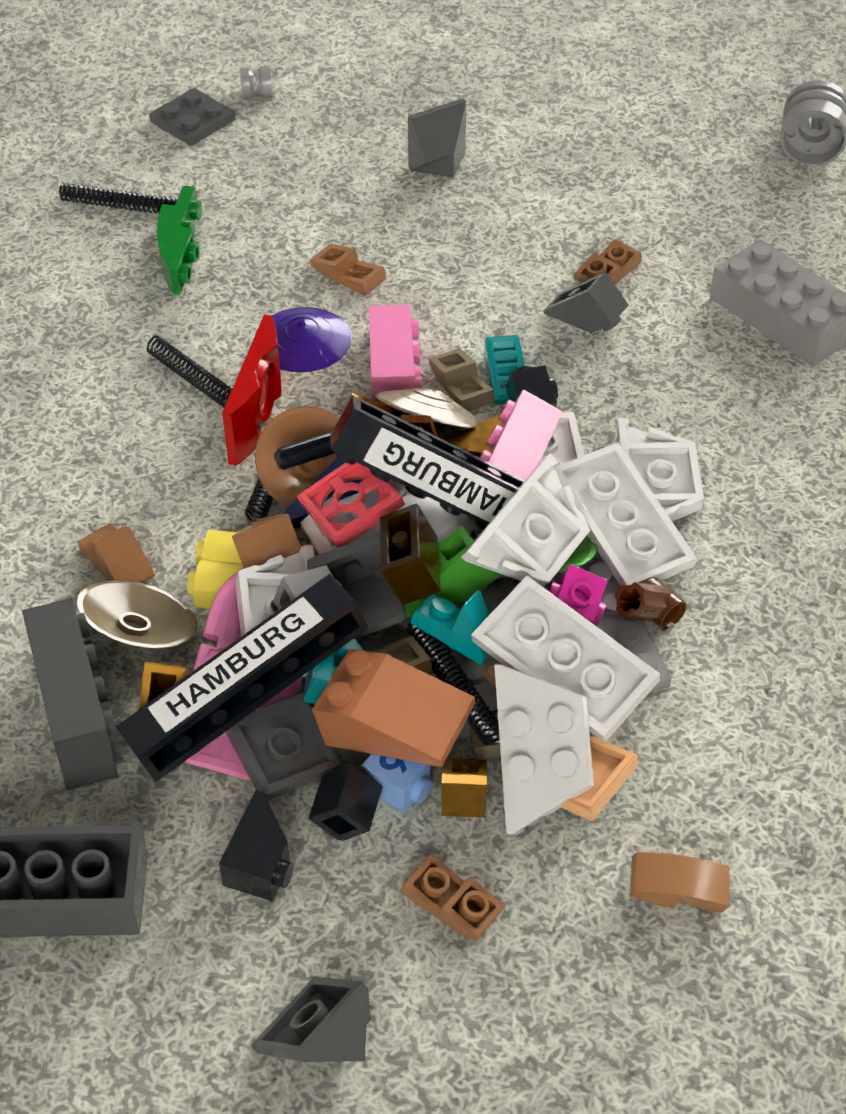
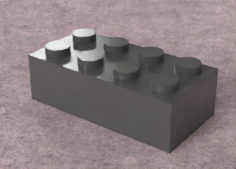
(73, 693)
(72, 880)

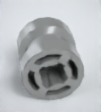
(263, 82)

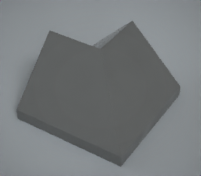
(437, 139)
(320, 1024)

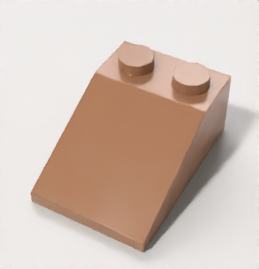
(390, 709)

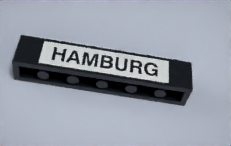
(421, 462)
(242, 677)

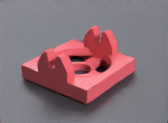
(342, 534)

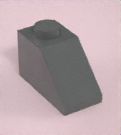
(589, 305)

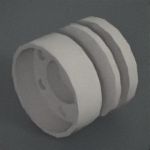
(814, 123)

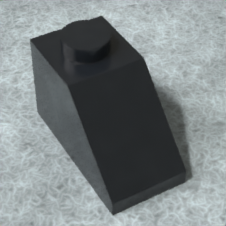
(257, 853)

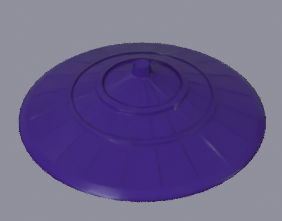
(310, 338)

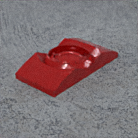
(253, 393)

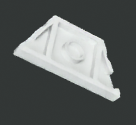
(667, 467)
(532, 530)
(258, 586)
(541, 746)

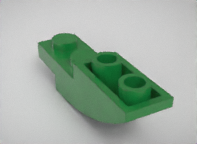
(176, 238)

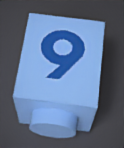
(401, 780)

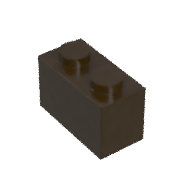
(409, 554)

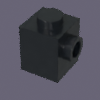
(533, 380)
(345, 802)

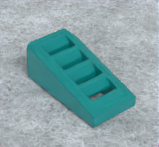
(501, 357)

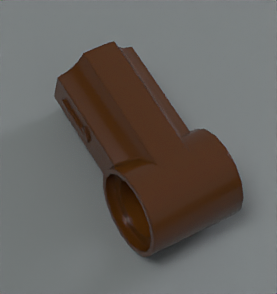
(650, 602)

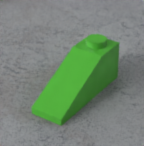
(457, 577)

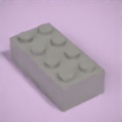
(782, 301)

